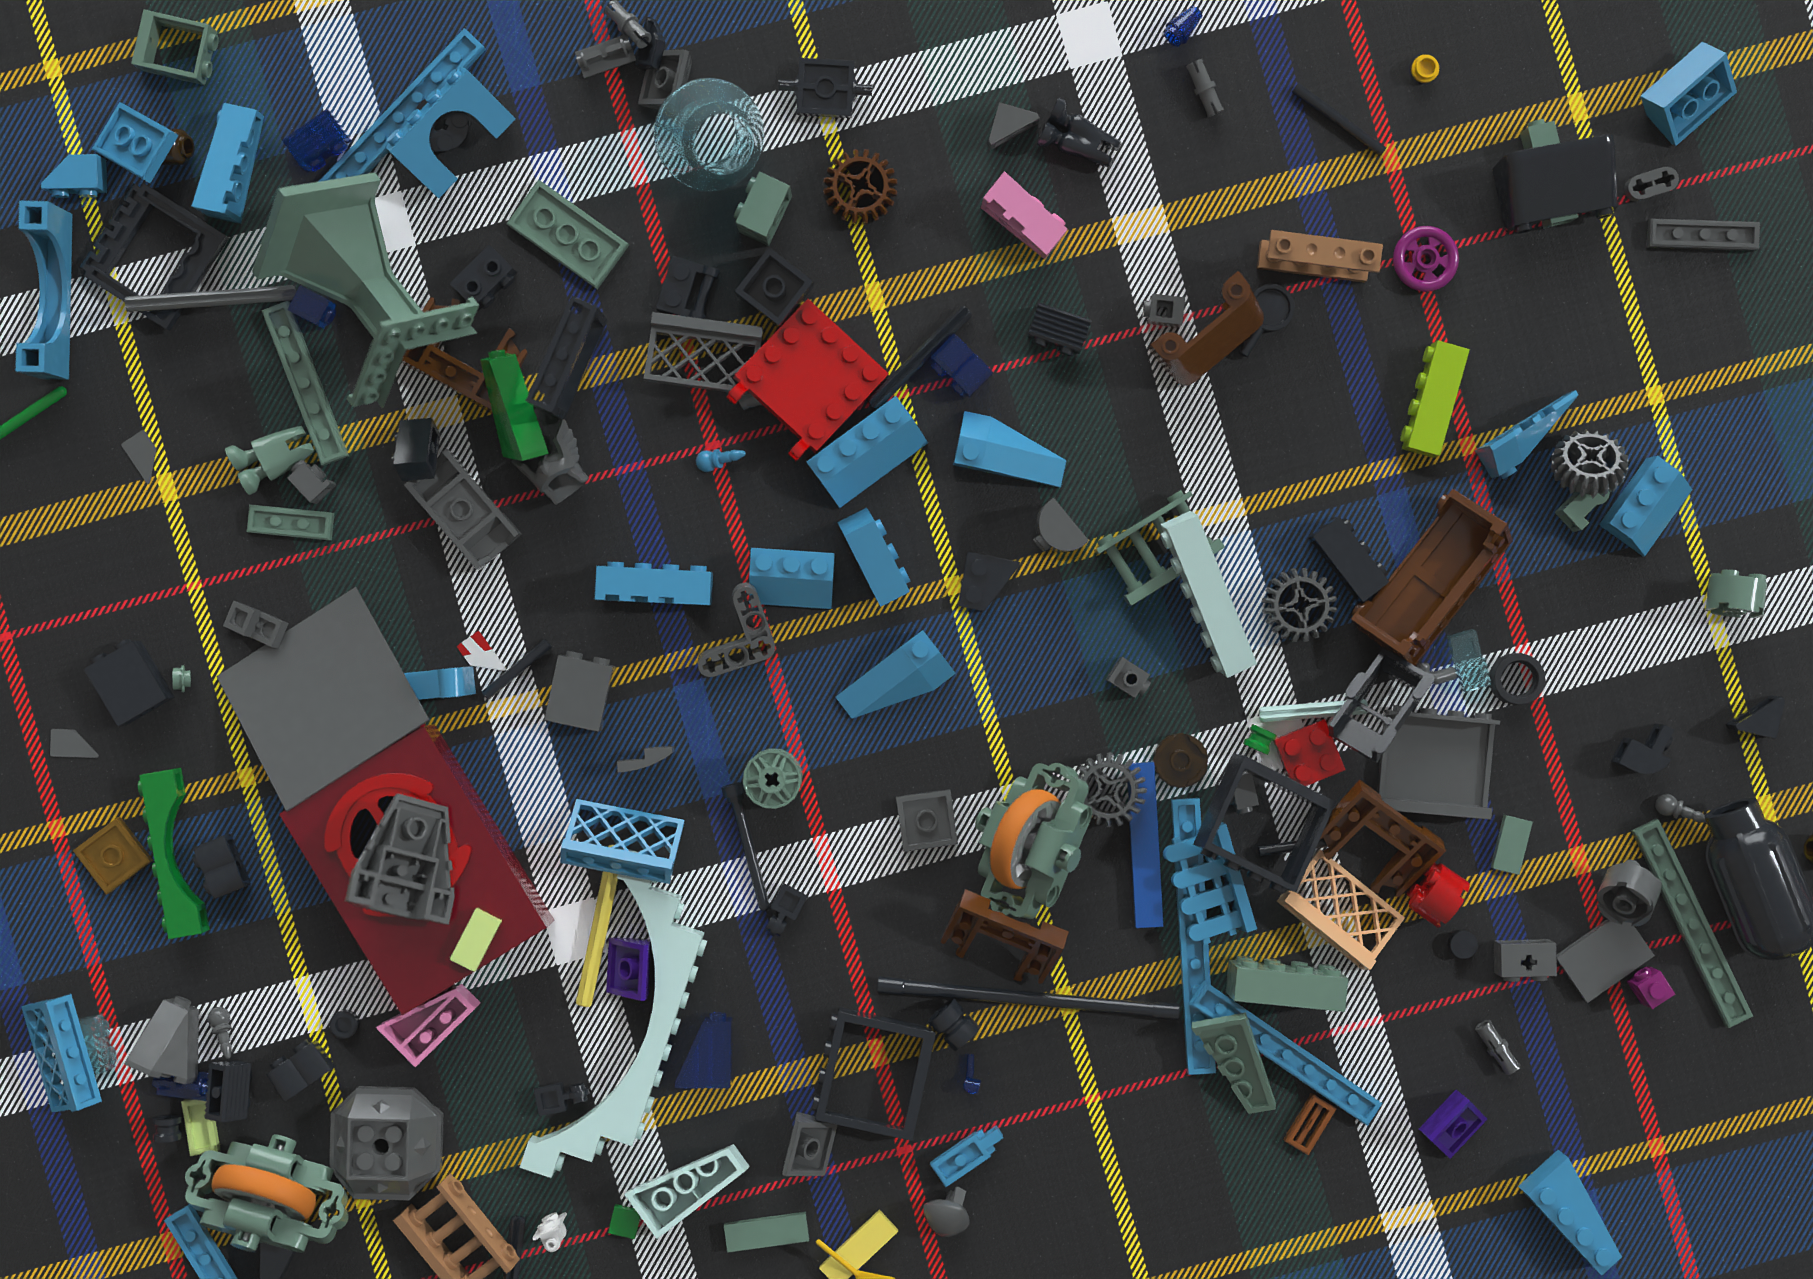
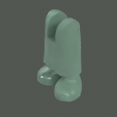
(272, 454)

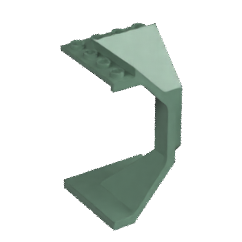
(335, 245)

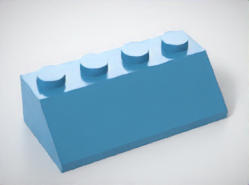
(867, 452)

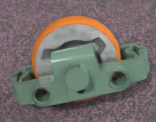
(1033, 840)
(266, 1195)

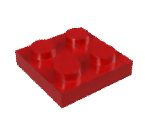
(1309, 753)

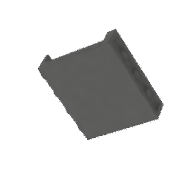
(1439, 764)

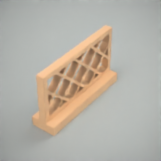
(1333, 932)

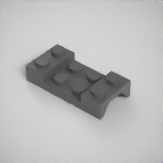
(464, 511)

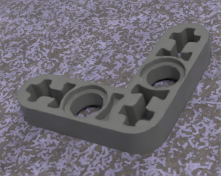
(753, 636)

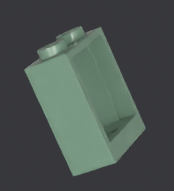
(148, 40)

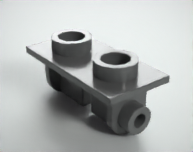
(605, 56)

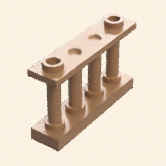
(1319, 256)
(430, 1242)

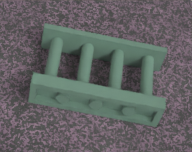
(1159, 575)

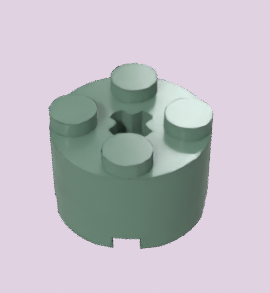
(1736, 595)

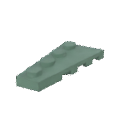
(1238, 1058)

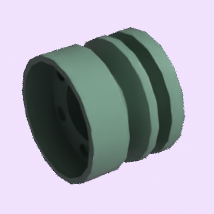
(768, 762)

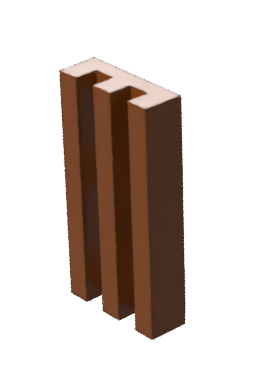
(1300, 1119)

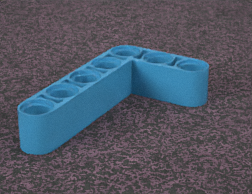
(442, 682)

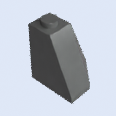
(169, 1043)

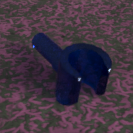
(971, 1084)

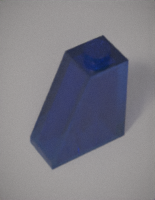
(710, 1055)

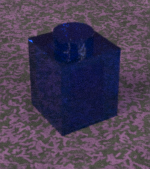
(312, 307)

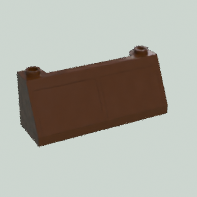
(1434, 578)

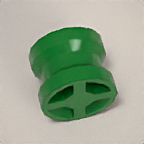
(1259, 739)

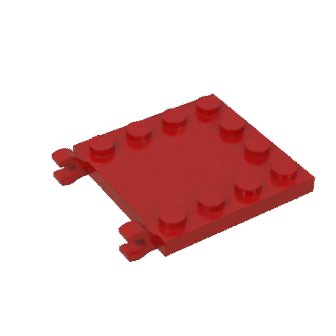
(809, 377)

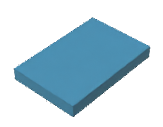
(135, 142)

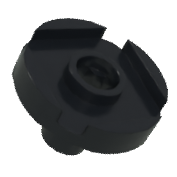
(451, 137)

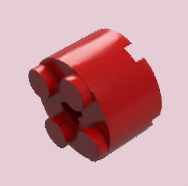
(1437, 894)

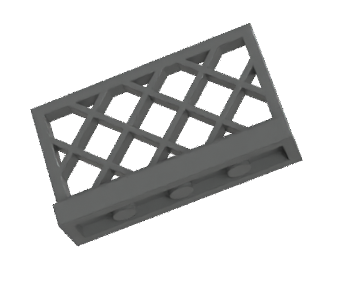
(704, 330)

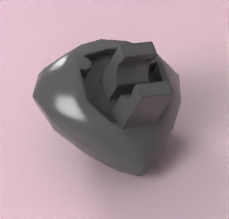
(947, 1216)

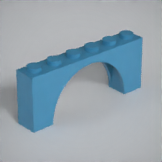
(50, 235)

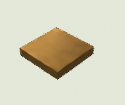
(113, 855)

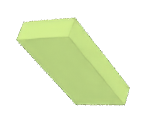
(475, 939)
(200, 1132)

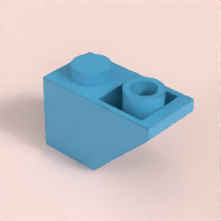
(77, 175)

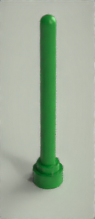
(32, 411)

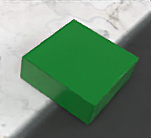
(624, 1222)

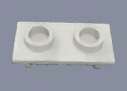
(551, 1231)

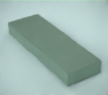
(290, 522)
(766, 1231)

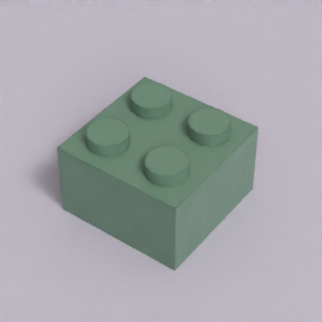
(763, 208)

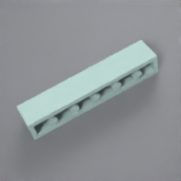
(1208, 594)

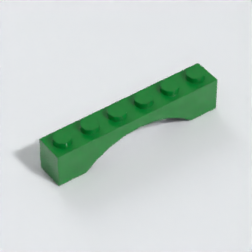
(183, 910)

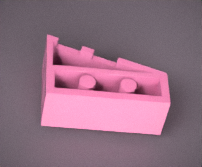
(1023, 215)
(429, 1023)

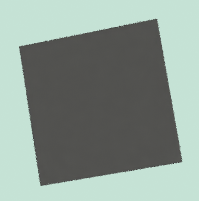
(322, 699)

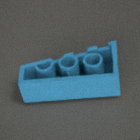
(1566, 1204)

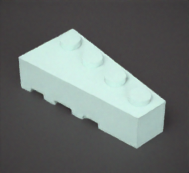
(681, 1191)

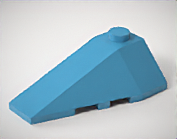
(1516, 443)
(1000, 450)
(904, 674)

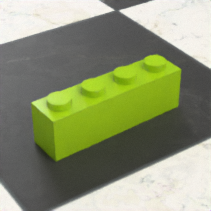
(1434, 399)

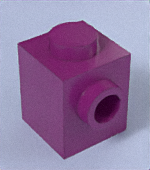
(1650, 987)

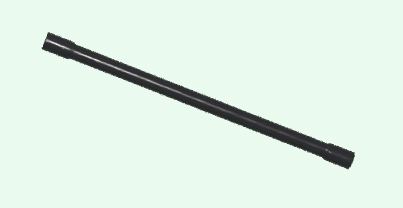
(1154, 1009)

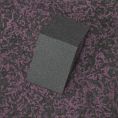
(1009, 123)

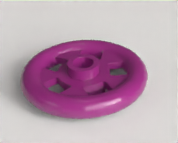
(1409, 243)

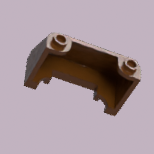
(1193, 359)

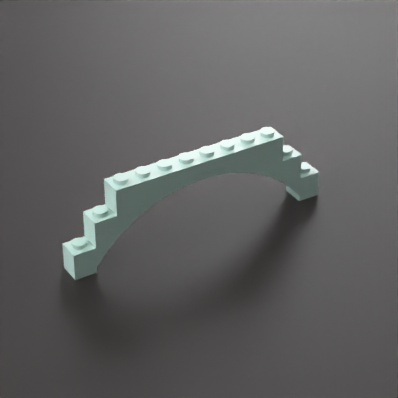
(622, 1111)

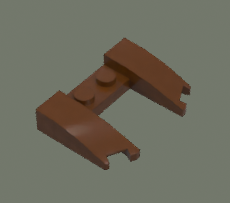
(452, 372)
(1416, 845)
(1041, 945)

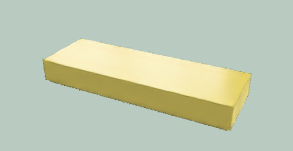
(860, 1246)

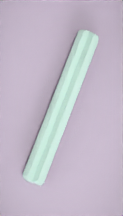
(1304, 711)

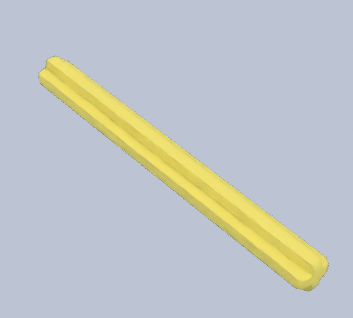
(597, 939)

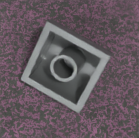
(1057, 530)

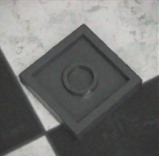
(926, 820)

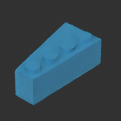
(229, 164)
(654, 585)

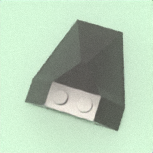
(406, 864)

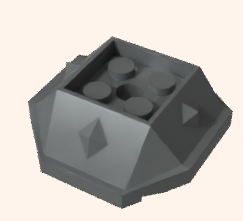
(407, 1124)

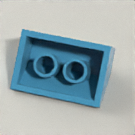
(1689, 92)
(1647, 504)
(792, 577)

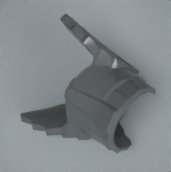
(557, 473)

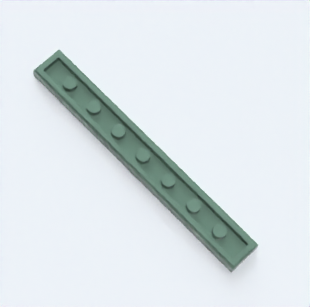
(1692, 923)

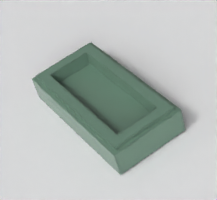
(1511, 844)

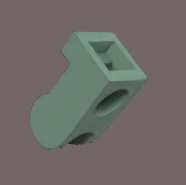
(1576, 508)

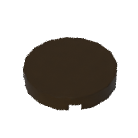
(1180, 760)

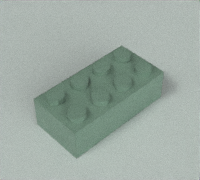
(1287, 984)

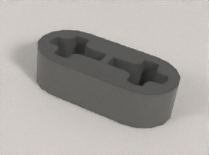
(1649, 178)

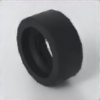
(1534, 691)

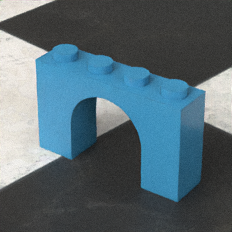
(412, 143)

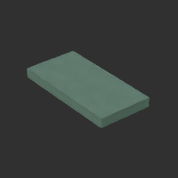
(567, 234)

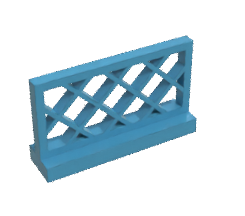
(611, 859)
(71, 1054)

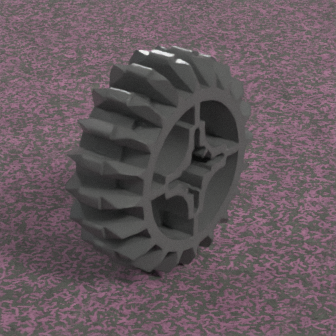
(1589, 459)
(1302, 617)
(1102, 778)

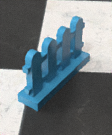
(1232, 891)

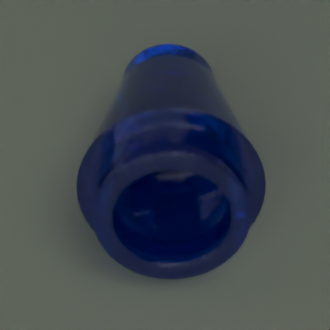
(1182, 26)

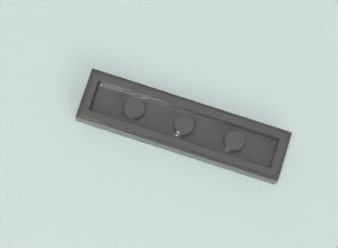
(1703, 234)

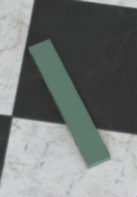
(305, 383)

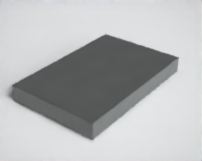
(1603, 957)

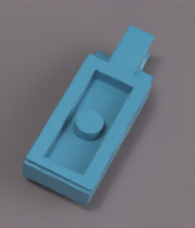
(966, 1155)

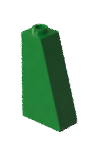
(513, 416)

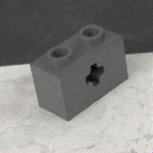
(1510, 953)

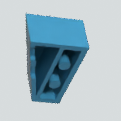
(874, 556)

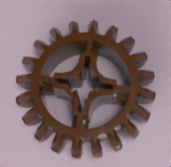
(848, 180)

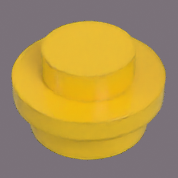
(1425, 68)

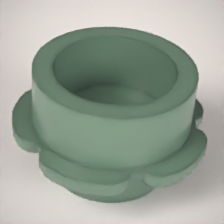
(181, 678)

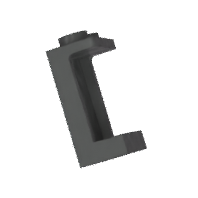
(579, 691)

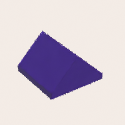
(629, 967)
(1453, 1123)

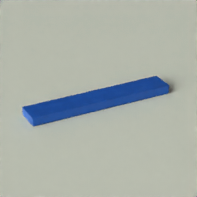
(1145, 852)

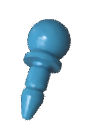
(709, 460)

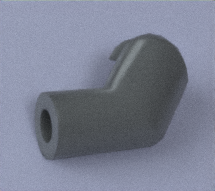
(1440, 676)

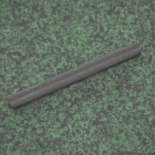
(210, 298)

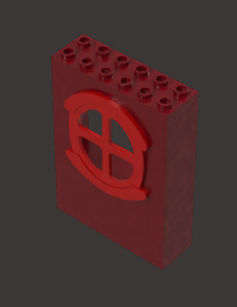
(486, 875)

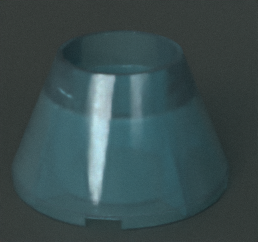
(680, 120)

